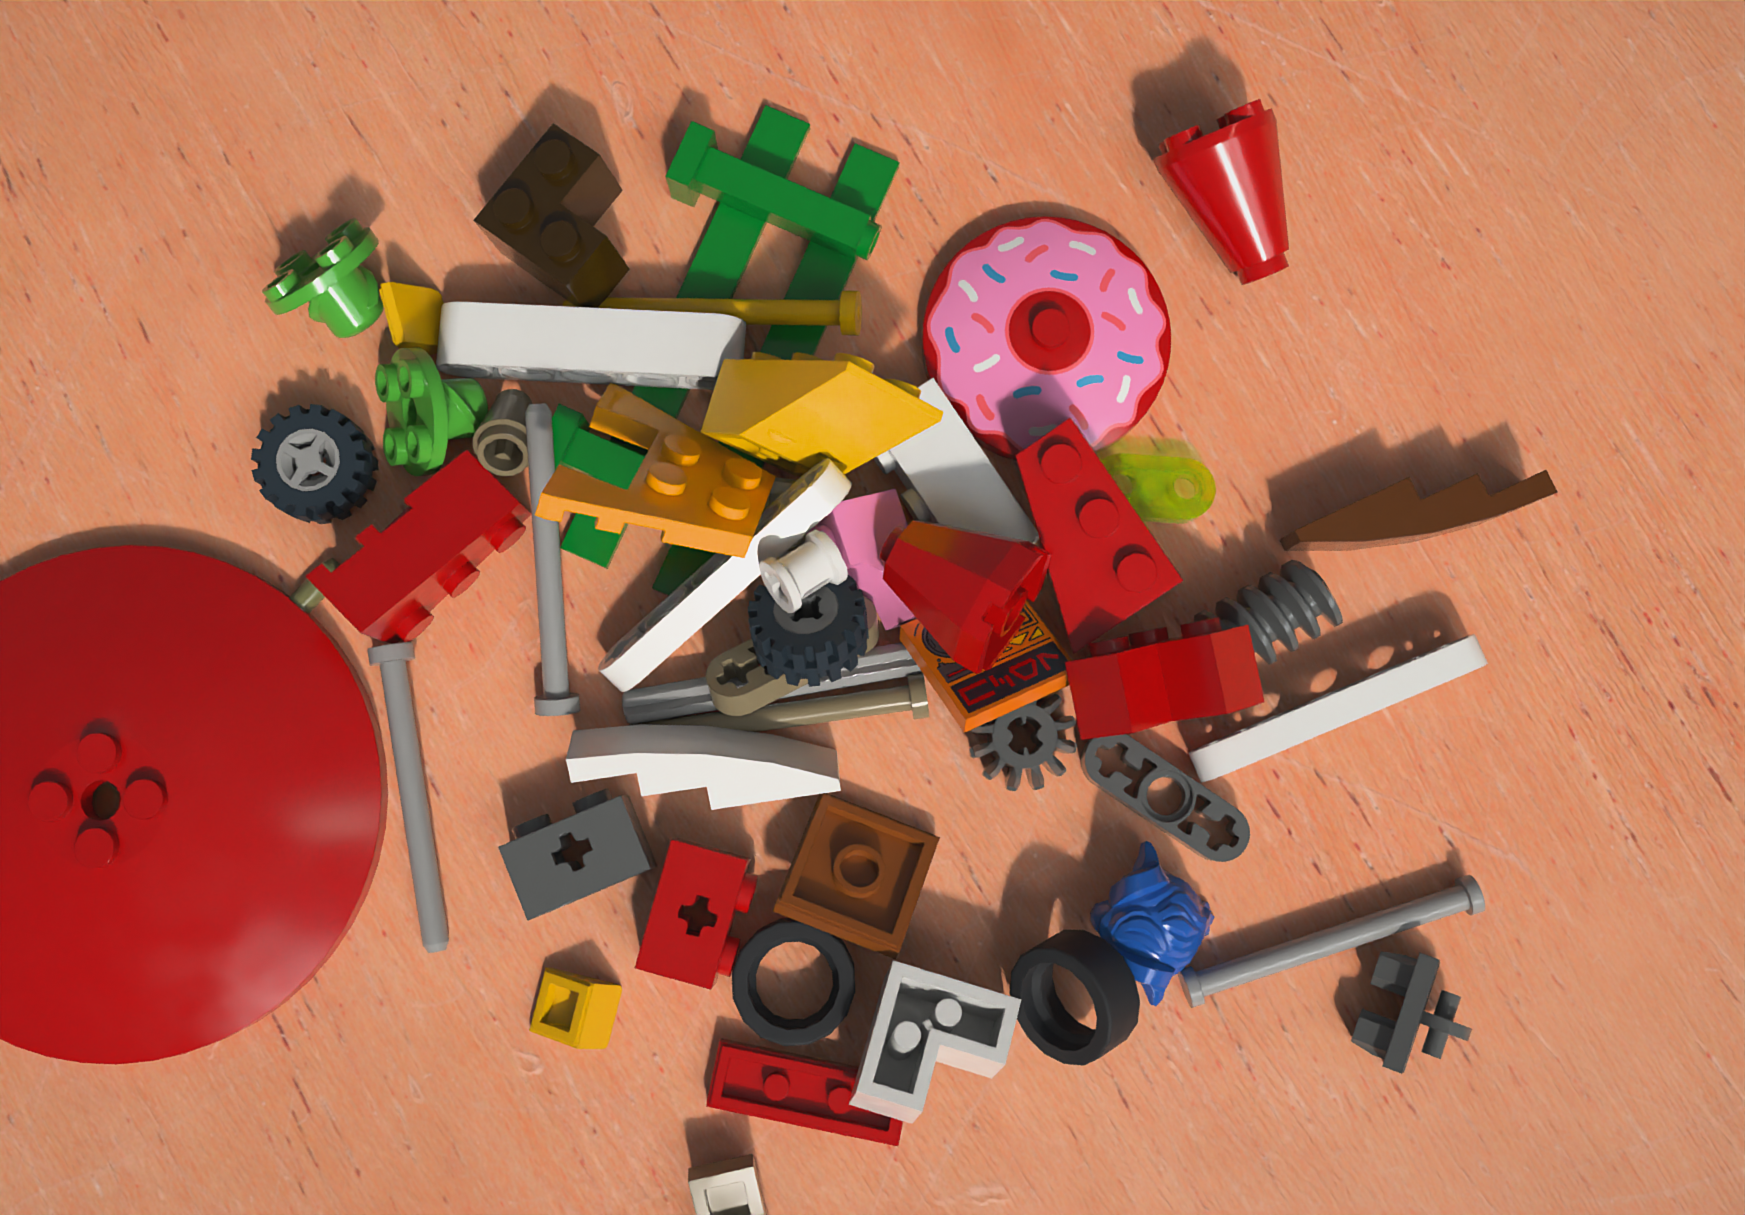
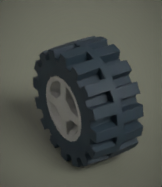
(296, 451)

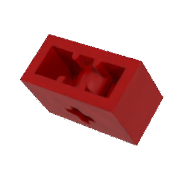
(669, 942)

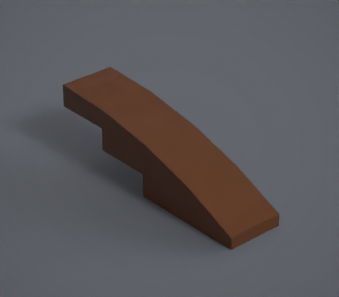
(1401, 517)

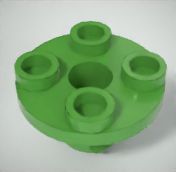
(332, 282)
(425, 410)

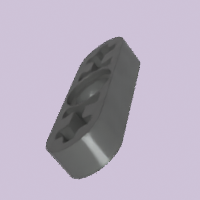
(1213, 809)

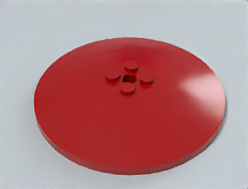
(239, 817)

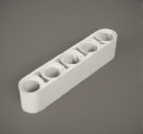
(587, 344)

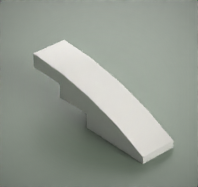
(731, 763)

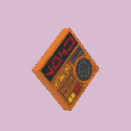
(1023, 673)

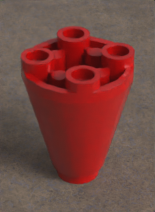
(1233, 188)

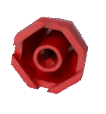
(964, 586)

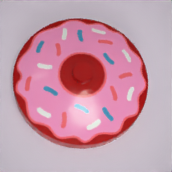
(1045, 329)

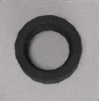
(1104, 977)
(777, 1028)

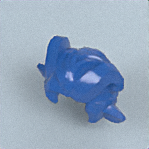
(1153, 922)

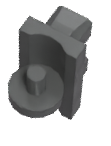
(1395, 1039)

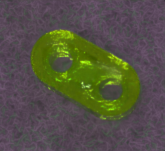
(1154, 489)

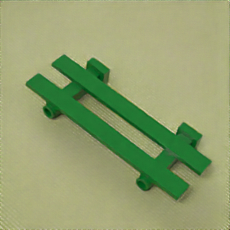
(750, 196)

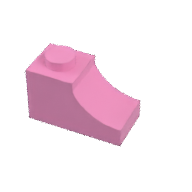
(859, 532)

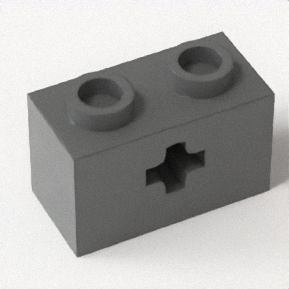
(548, 881)

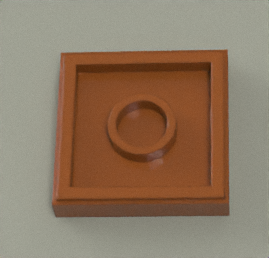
(857, 875)

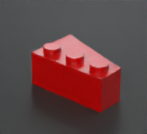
(1100, 547)
(424, 552)

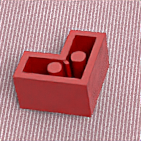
(1163, 678)

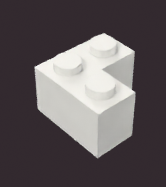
(924, 1022)

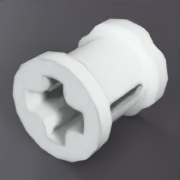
(803, 570)

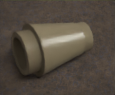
(502, 437)

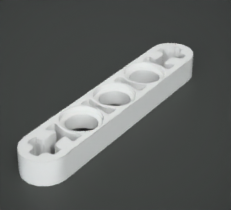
(724, 577)
(1337, 708)

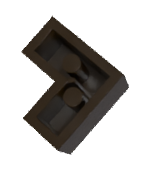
(548, 215)

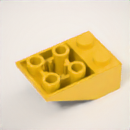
(813, 410)

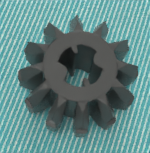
(1044, 737)

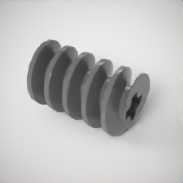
(1279, 608)

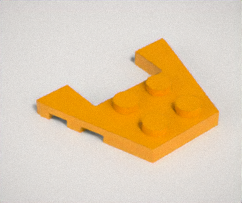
(684, 486)

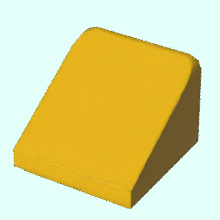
(412, 315)
(575, 1009)

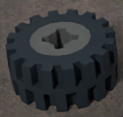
(806, 646)

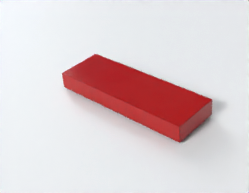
(794, 1092)

